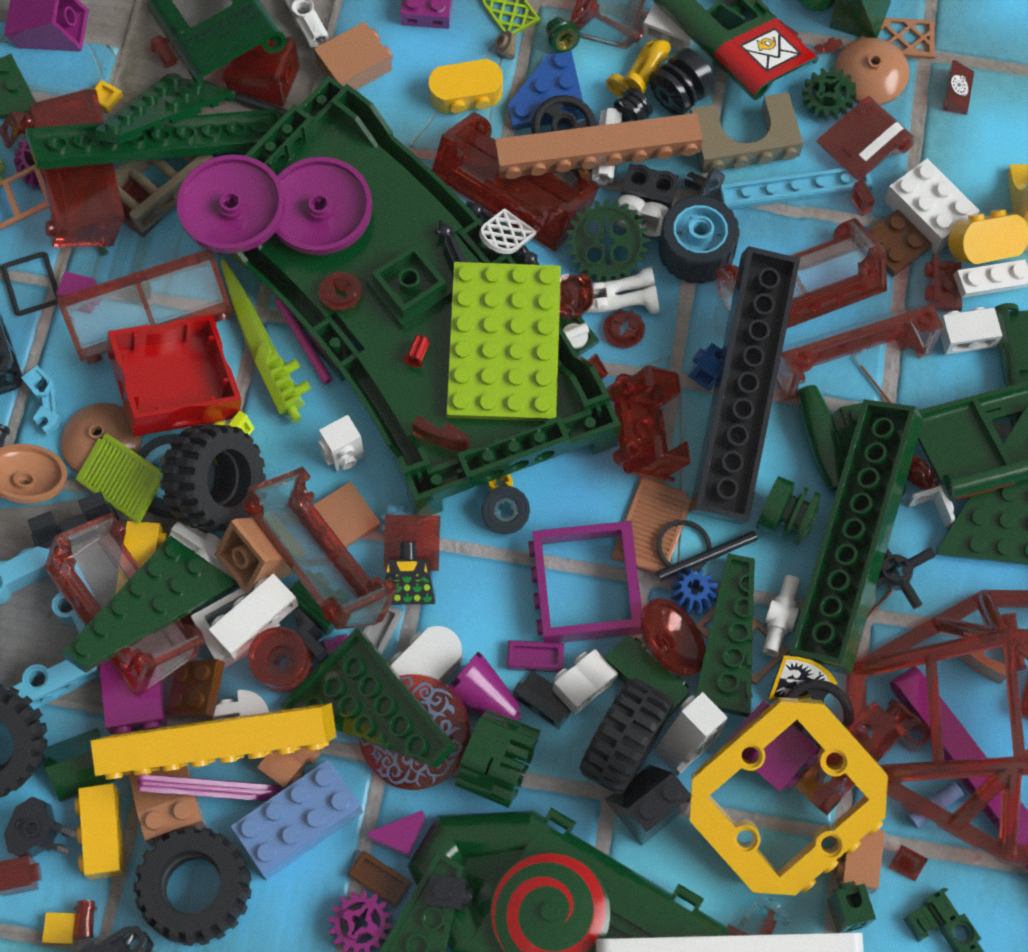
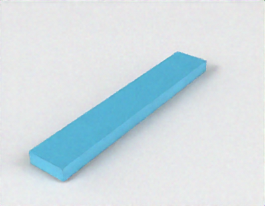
(789, 188)

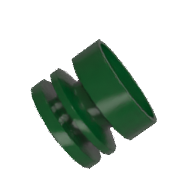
(788, 511)

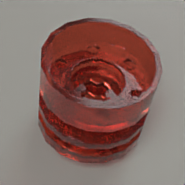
(266, 656)

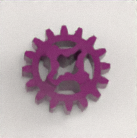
(367, 911)

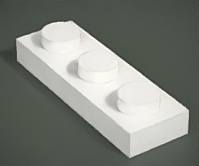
(992, 278)

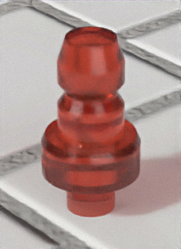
(831, 45)

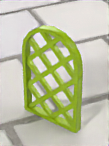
(527, 6)

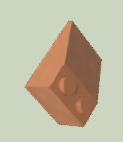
(166, 812)

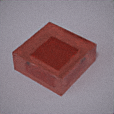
(862, 197)

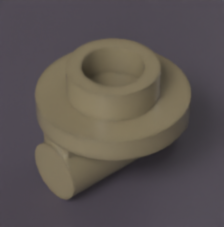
(506, 44)

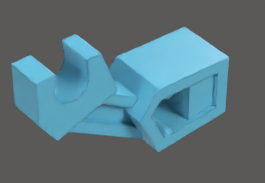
(35, 380)

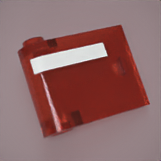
(865, 138)

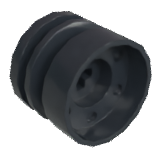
(682, 81)

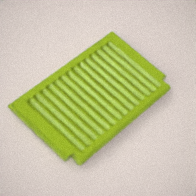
(122, 476)

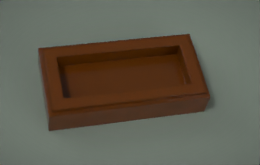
(379, 879)

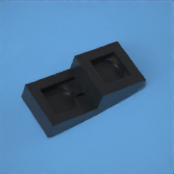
(310, 635)

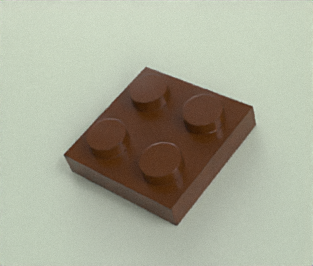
(901, 241)
(195, 689)

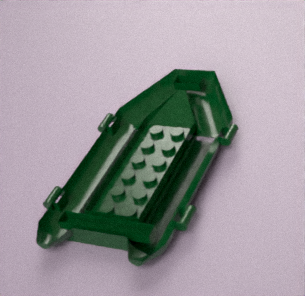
(497, 840)

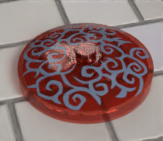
(450, 715)

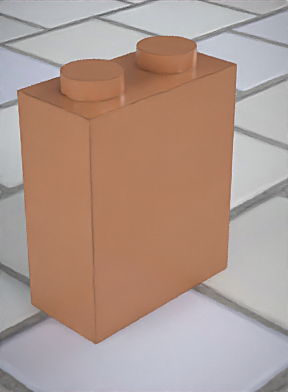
(354, 57)

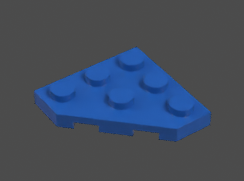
(551, 78)

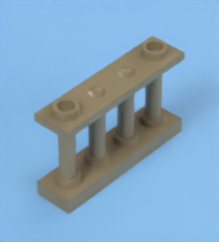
(162, 198)

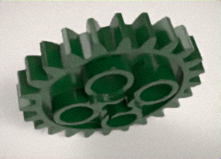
(631, 240)

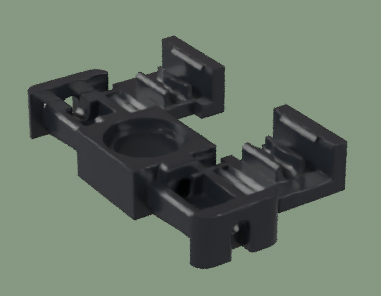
(45, 527)

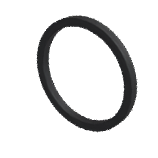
(681, 522)

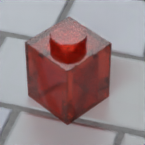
(19, 875)

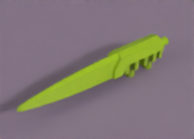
(269, 363)

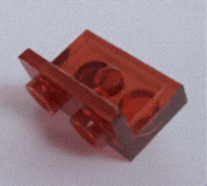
(941, 286)

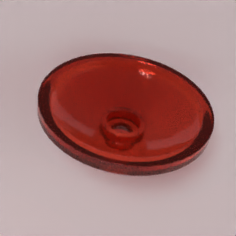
(672, 637)

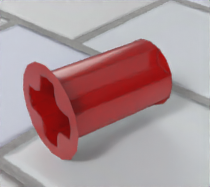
(417, 351)

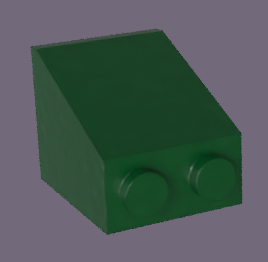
(859, 17)

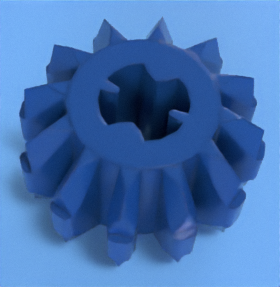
(705, 591)

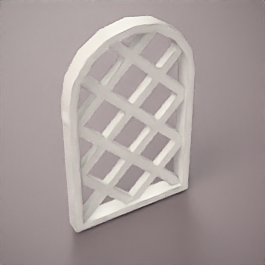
(509, 218)

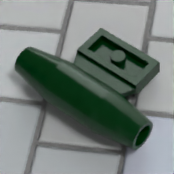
(826, 433)

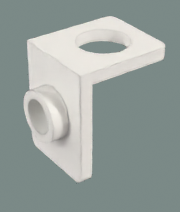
(942, 503)

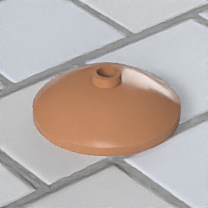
(880, 81)
(78, 432)
(30, 473)

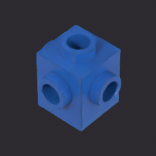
(706, 366)

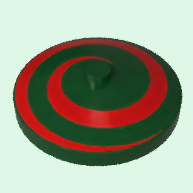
(549, 906)

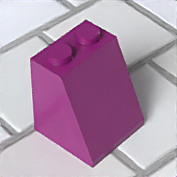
(47, 24)
(783, 756)

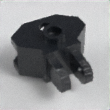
(35, 830)

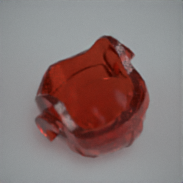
(575, 295)

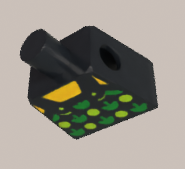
(411, 576)

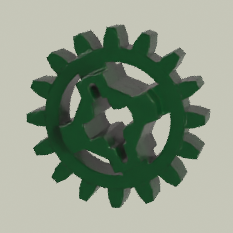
(829, 93)

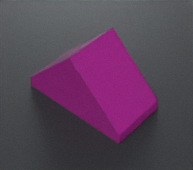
(399, 835)

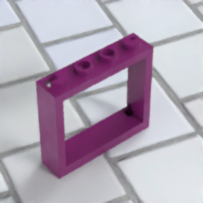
(592, 630)

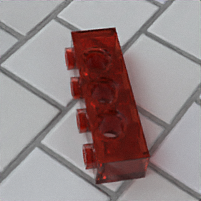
(885, 734)

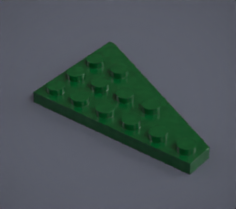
(995, 522)
(372, 702)

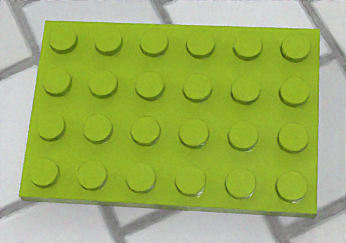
(504, 342)

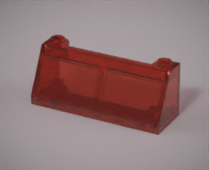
(82, 198)
(543, 202)

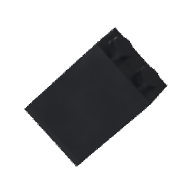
(650, 802)

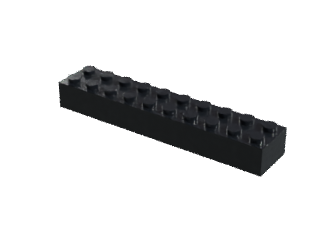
(745, 385)

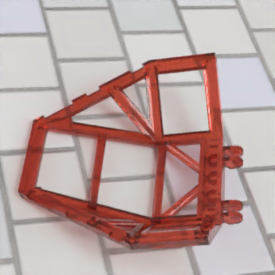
(1002, 772)

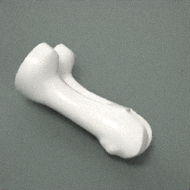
(607, 301)

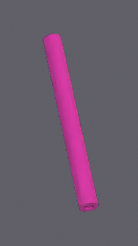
(304, 343)

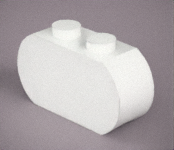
(430, 653)

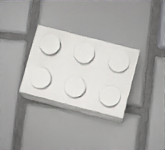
(930, 202)

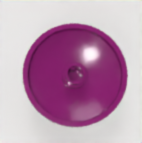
(231, 204)
(324, 206)

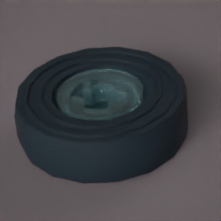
(519, 505)

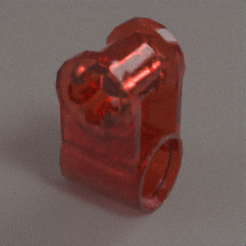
(909, 723)

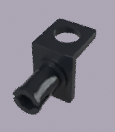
(707, 186)

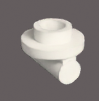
(577, 334)

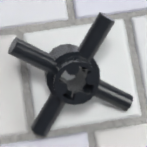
(903, 583)

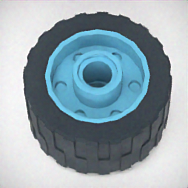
(698, 239)

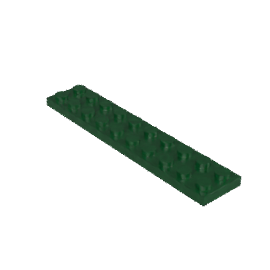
(193, 136)

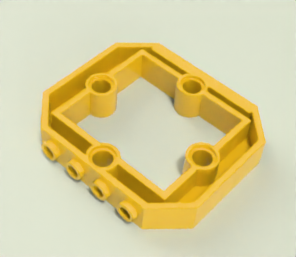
(814, 859)

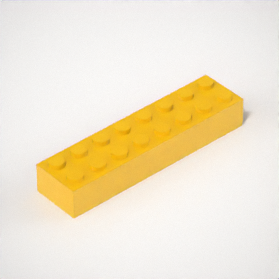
(213, 739)

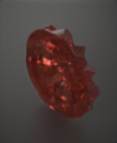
(342, 281)
(629, 337)
(922, 474)

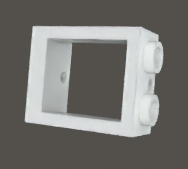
(212, 611)

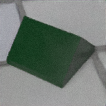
(72, 766)

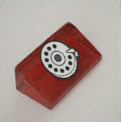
(958, 88)

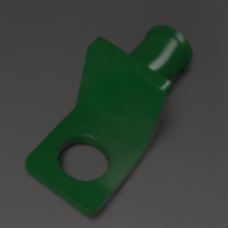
(730, 16)

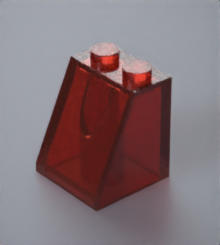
(264, 74)

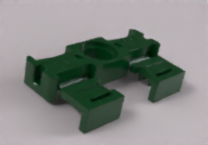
(943, 912)

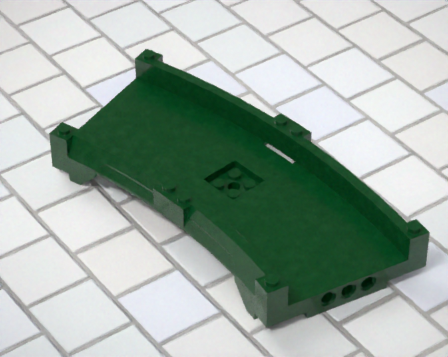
(393, 250)

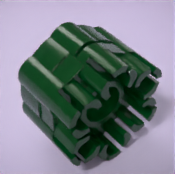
(492, 755)

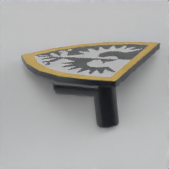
(794, 670)

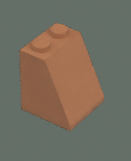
(250, 554)

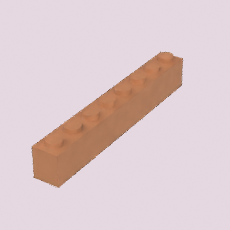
(598, 146)

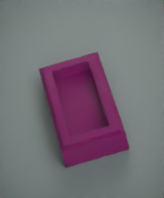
(535, 656)

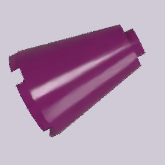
(483, 689)

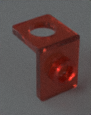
(14, 119)

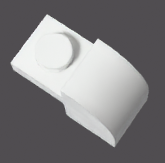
(247, 704)

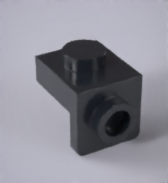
(449, 893)

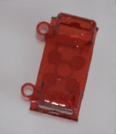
(642, 429)

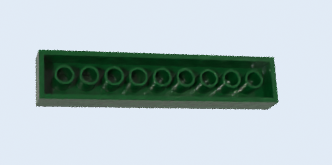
(857, 535)

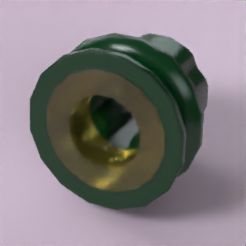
(562, 35)

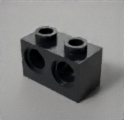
(651, 182)

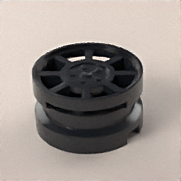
(633, 106)

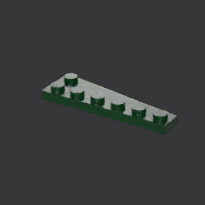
(728, 653)

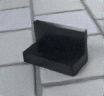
(538, 697)

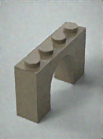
(780, 143)

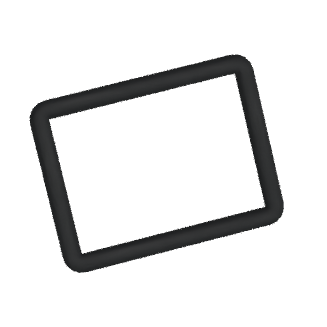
(9, 286)

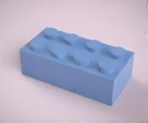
(297, 819)

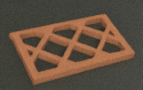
(910, 25)

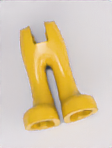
(645, 64)

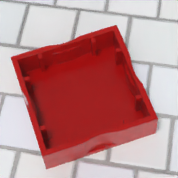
(173, 375)

